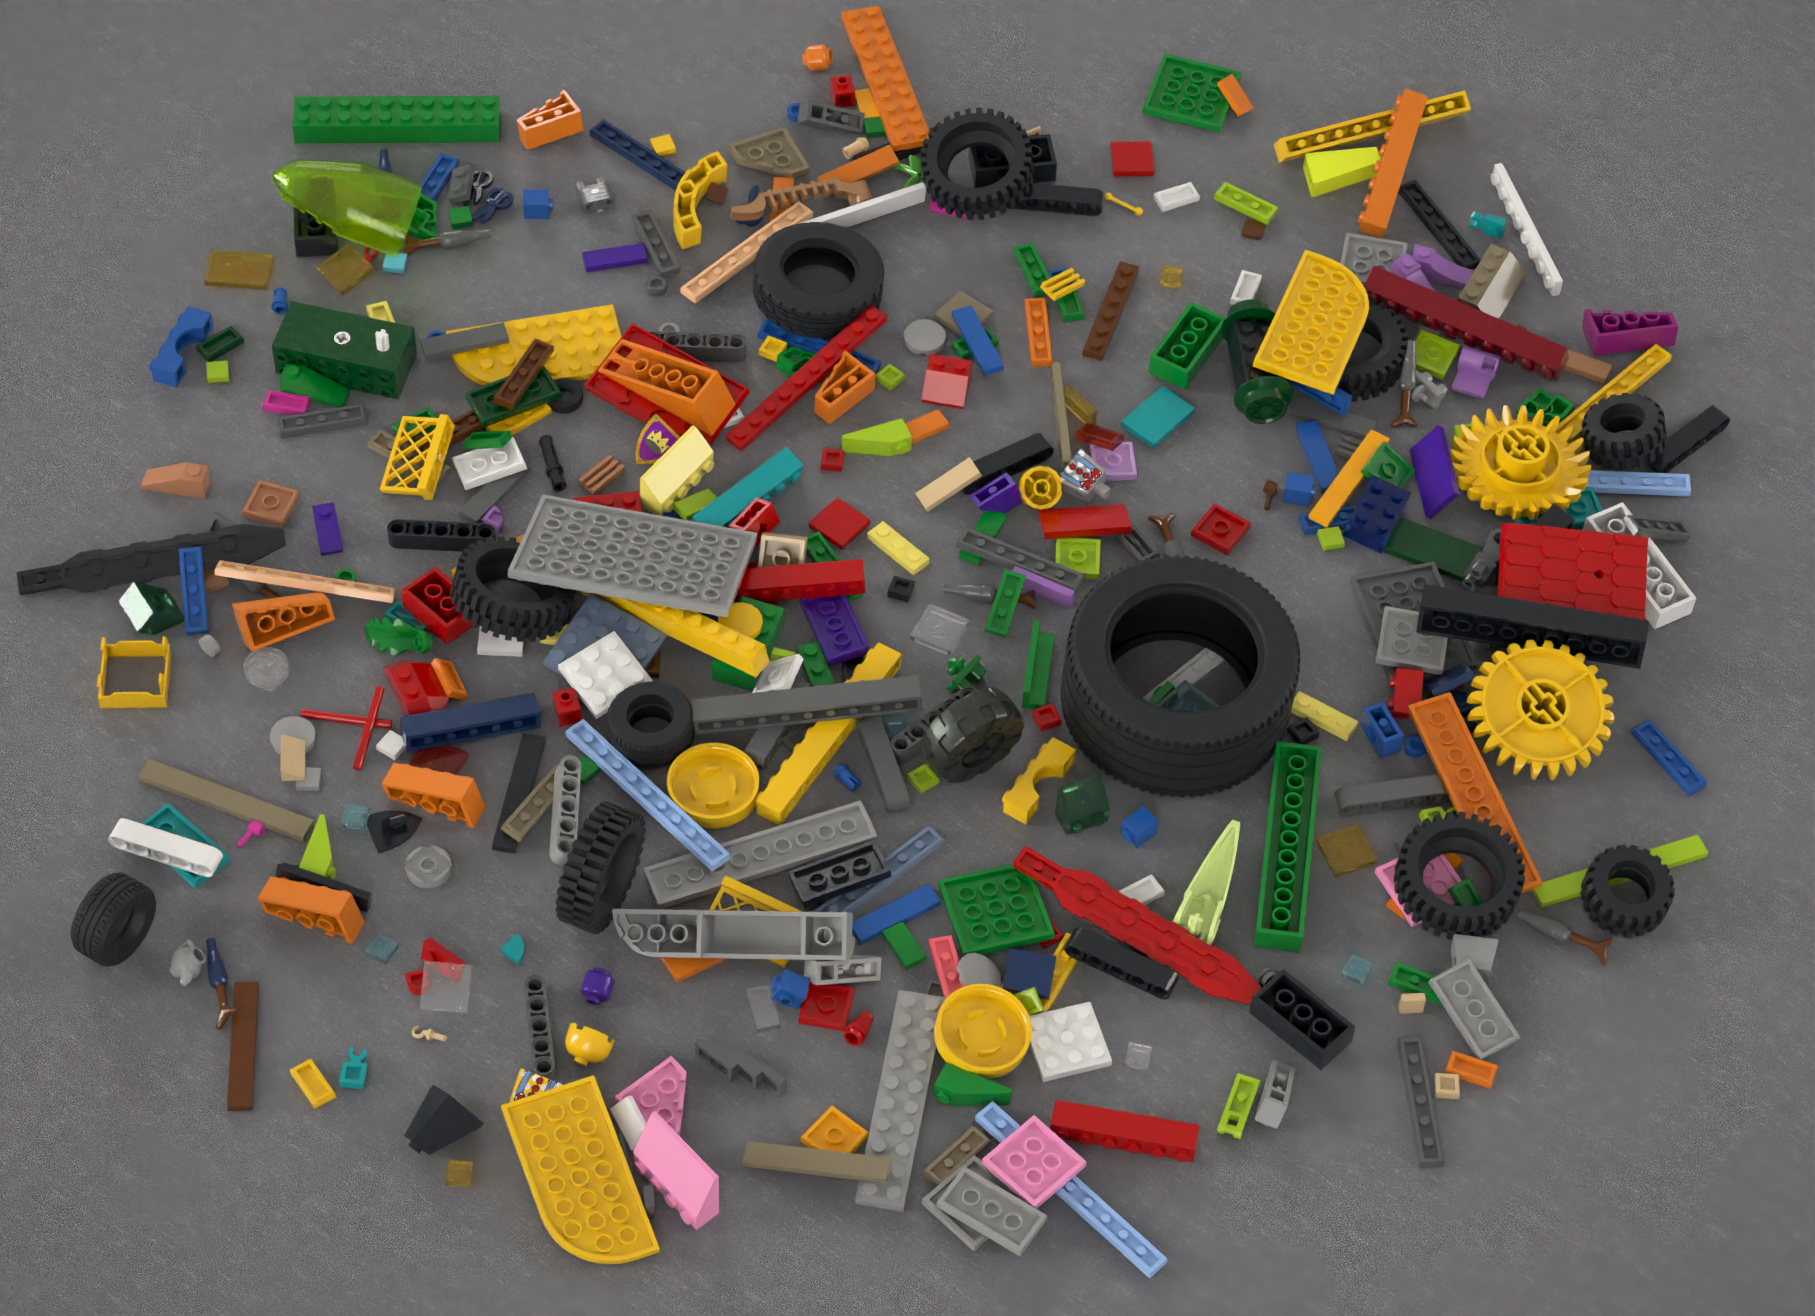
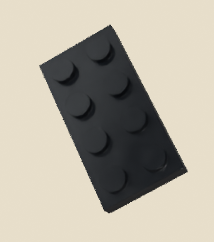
(839, 874)

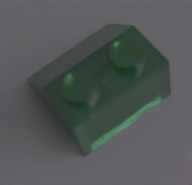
(150, 608)
(1082, 805)

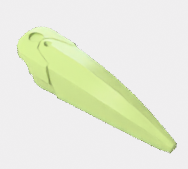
(1209, 888)

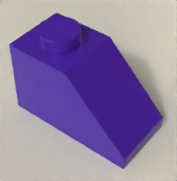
(998, 495)
(327, 528)

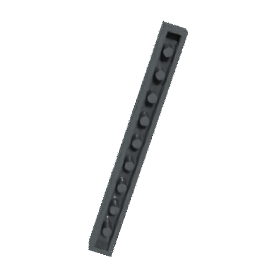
(807, 704)

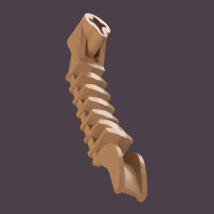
(854, 192)

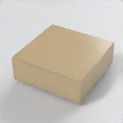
(1412, 1003)
(1446, 1086)

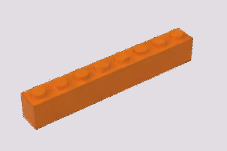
(1392, 164)

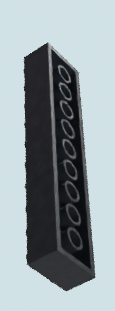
(1509, 621)

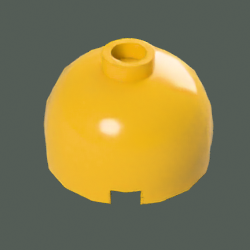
(1040, 487)
(587, 1045)

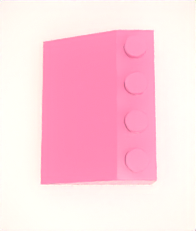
(677, 1172)

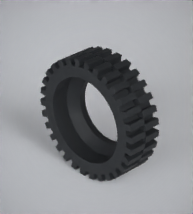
(970, 131)
(1384, 367)
(496, 614)
(1470, 839)
(600, 867)

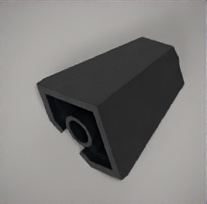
(440, 1122)

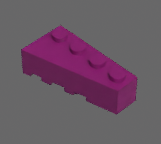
(1628, 331)

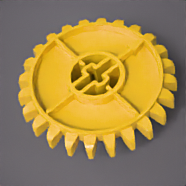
(1519, 464)
(1541, 708)

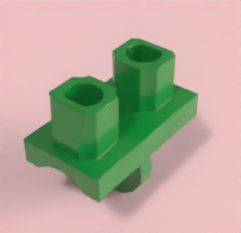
(972, 669)

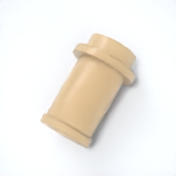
(856, 147)

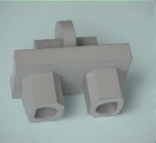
(1427, 390)

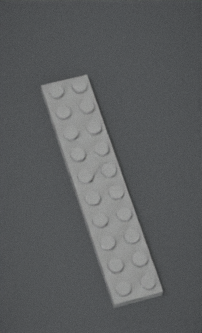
(762, 854)
(901, 1097)

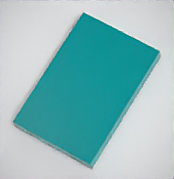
(1158, 417)

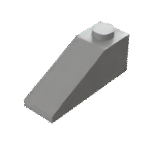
(856, 969)
(1275, 1094)

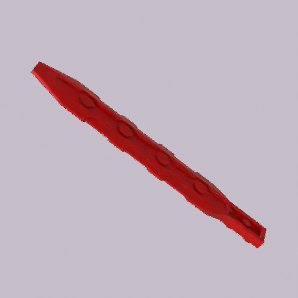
(1141, 928)

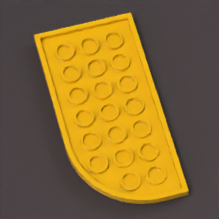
(1315, 324)
(578, 337)
(580, 1174)

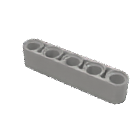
(570, 801)

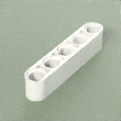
(165, 847)

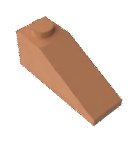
(178, 479)

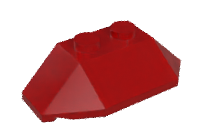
(416, 687)

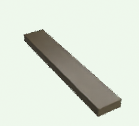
(1060, 415)
(817, 1162)

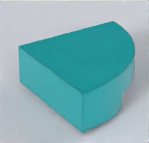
(514, 949)

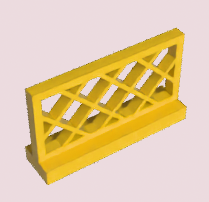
(434, 456)
(750, 897)

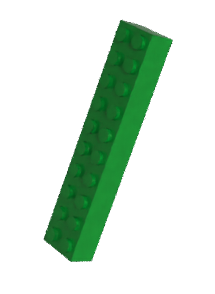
(396, 119)
(1288, 847)

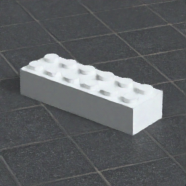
(1666, 592)

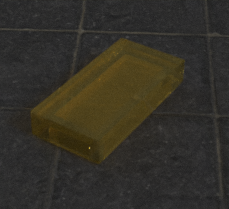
(1079, 406)

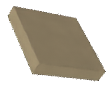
(961, 300)

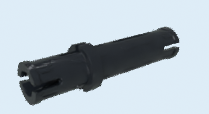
(554, 469)

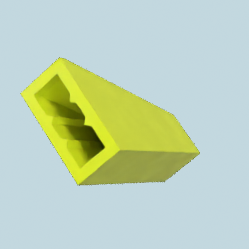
(1338, 168)

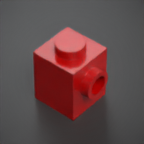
(842, 91)
(566, 707)

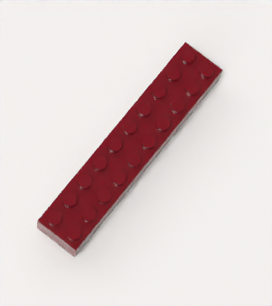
(1467, 324)

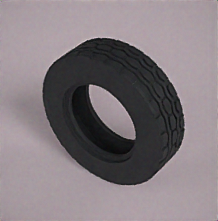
(816, 245)

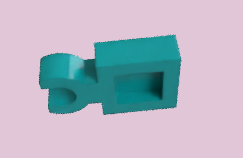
(1490, 224)
(354, 1072)

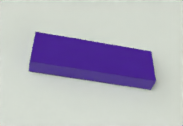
(614, 257)

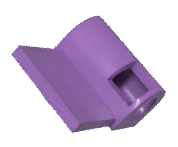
(1475, 372)

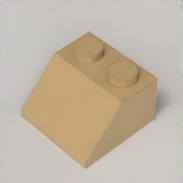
(782, 550)

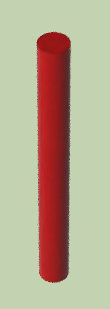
(343, 718)
(368, 729)

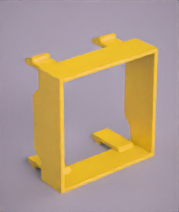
(135, 649)

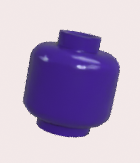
(597, 986)

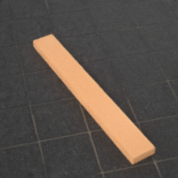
(742, 254)
(305, 581)

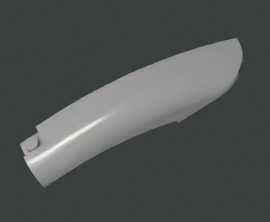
(737, 934)

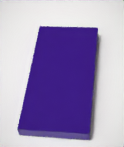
(1434, 472)
(835, 628)

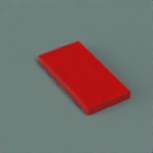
(1084, 521)

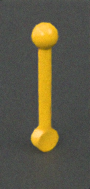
(1138, 211)

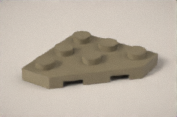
(771, 153)

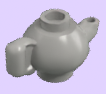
(187, 962)

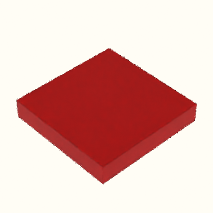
(1132, 158)
(839, 523)
(1220, 529)
(827, 1006)

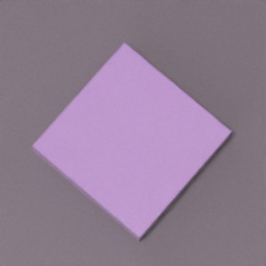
(1118, 463)

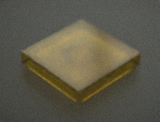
(345, 269)
(1346, 850)

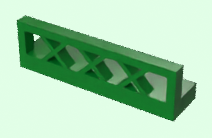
(1037, 668)

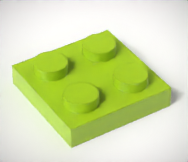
(1434, 354)
(1079, 555)

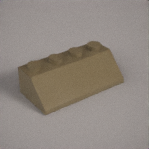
(1493, 282)

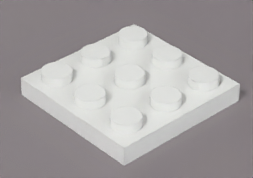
(602, 672)
(1068, 1042)

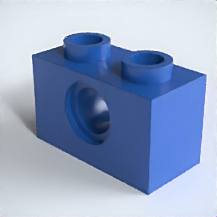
(1381, 729)

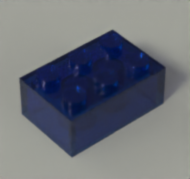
(1376, 514)

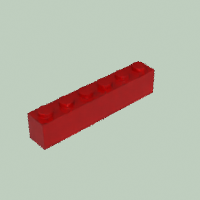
(803, 581)
(1124, 1131)

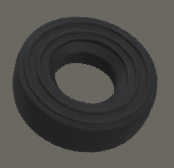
(571, 404)

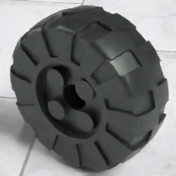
(972, 735)

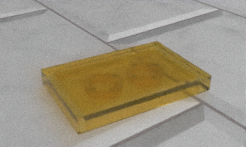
(239, 269)

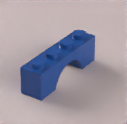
(192, 327)

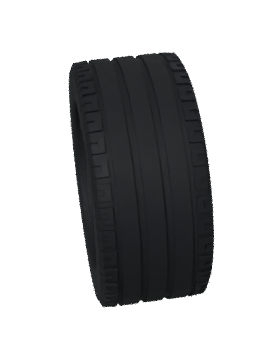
(1192, 604)

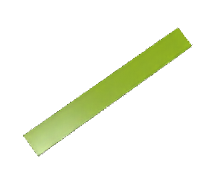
(1569, 885)

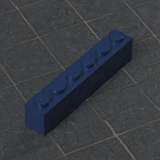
(470, 722)

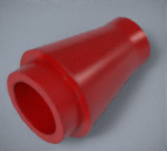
(857, 1030)

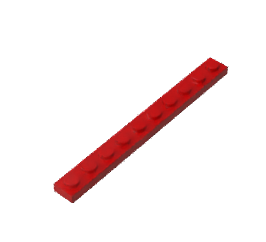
(805, 378)

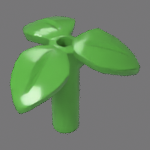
(914, 170)

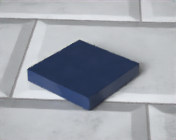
(1448, 680)
(1029, 970)

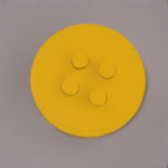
(714, 784)
(983, 1030)

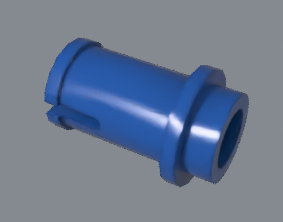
(280, 305)
(847, 777)

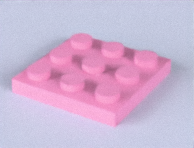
(1437, 877)
(1034, 1162)

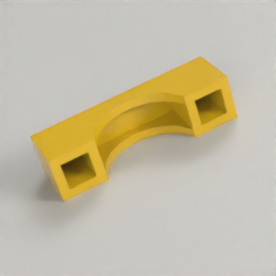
(1053, 761)

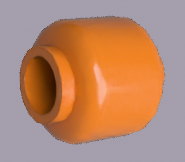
(817, 57)

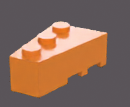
(551, 122)
(844, 388)

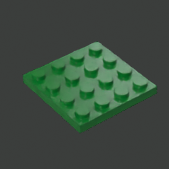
(1189, 93)
(995, 910)

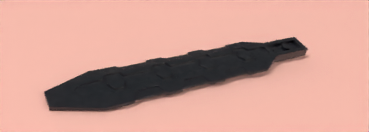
(151, 560)

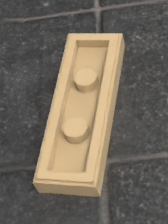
(948, 484)

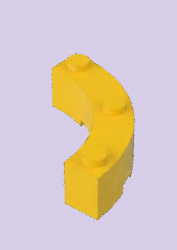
(688, 194)

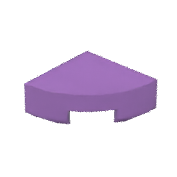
(494, 518)

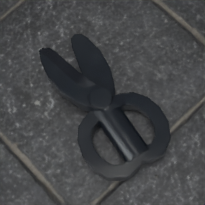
(479, 185)

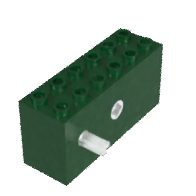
(346, 348)

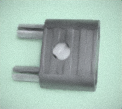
(595, 196)

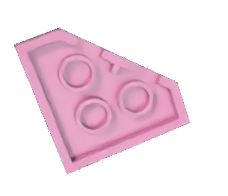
(661, 1092)

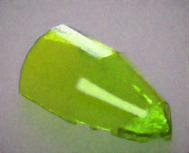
(352, 200)

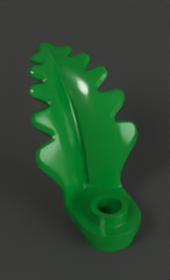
(397, 636)

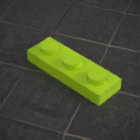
(1246, 203)

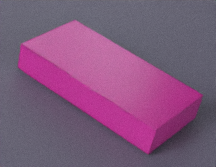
(286, 403)

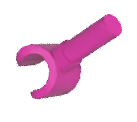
(255, 827)

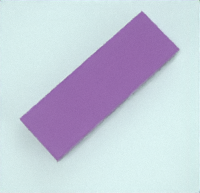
(1047, 588)

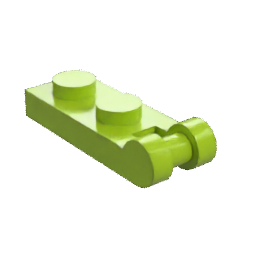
(1239, 1105)

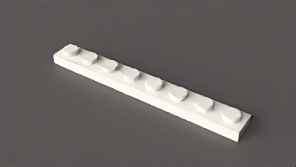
(1527, 230)

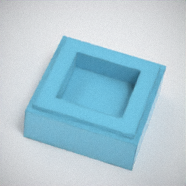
(395, 264)

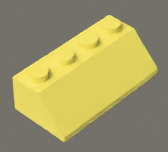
(676, 472)

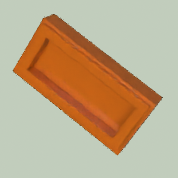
(1235, 95)
(927, 425)
(449, 679)
(1471, 1069)

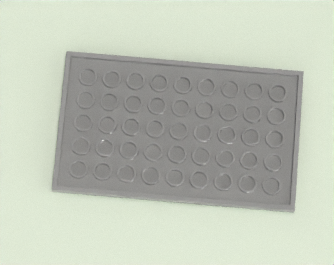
(633, 555)

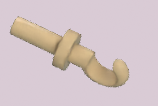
(430, 1034)

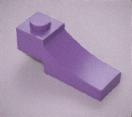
(1440, 269)
(1410, 270)

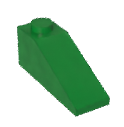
(306, 382)
(968, 1089)

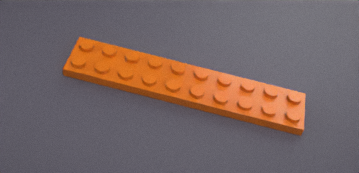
(886, 77)
(1465, 771)

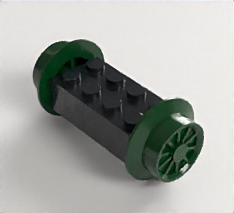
(1258, 393)

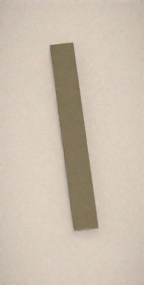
(225, 799)

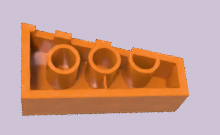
(280, 617)
(435, 792)
(313, 906)

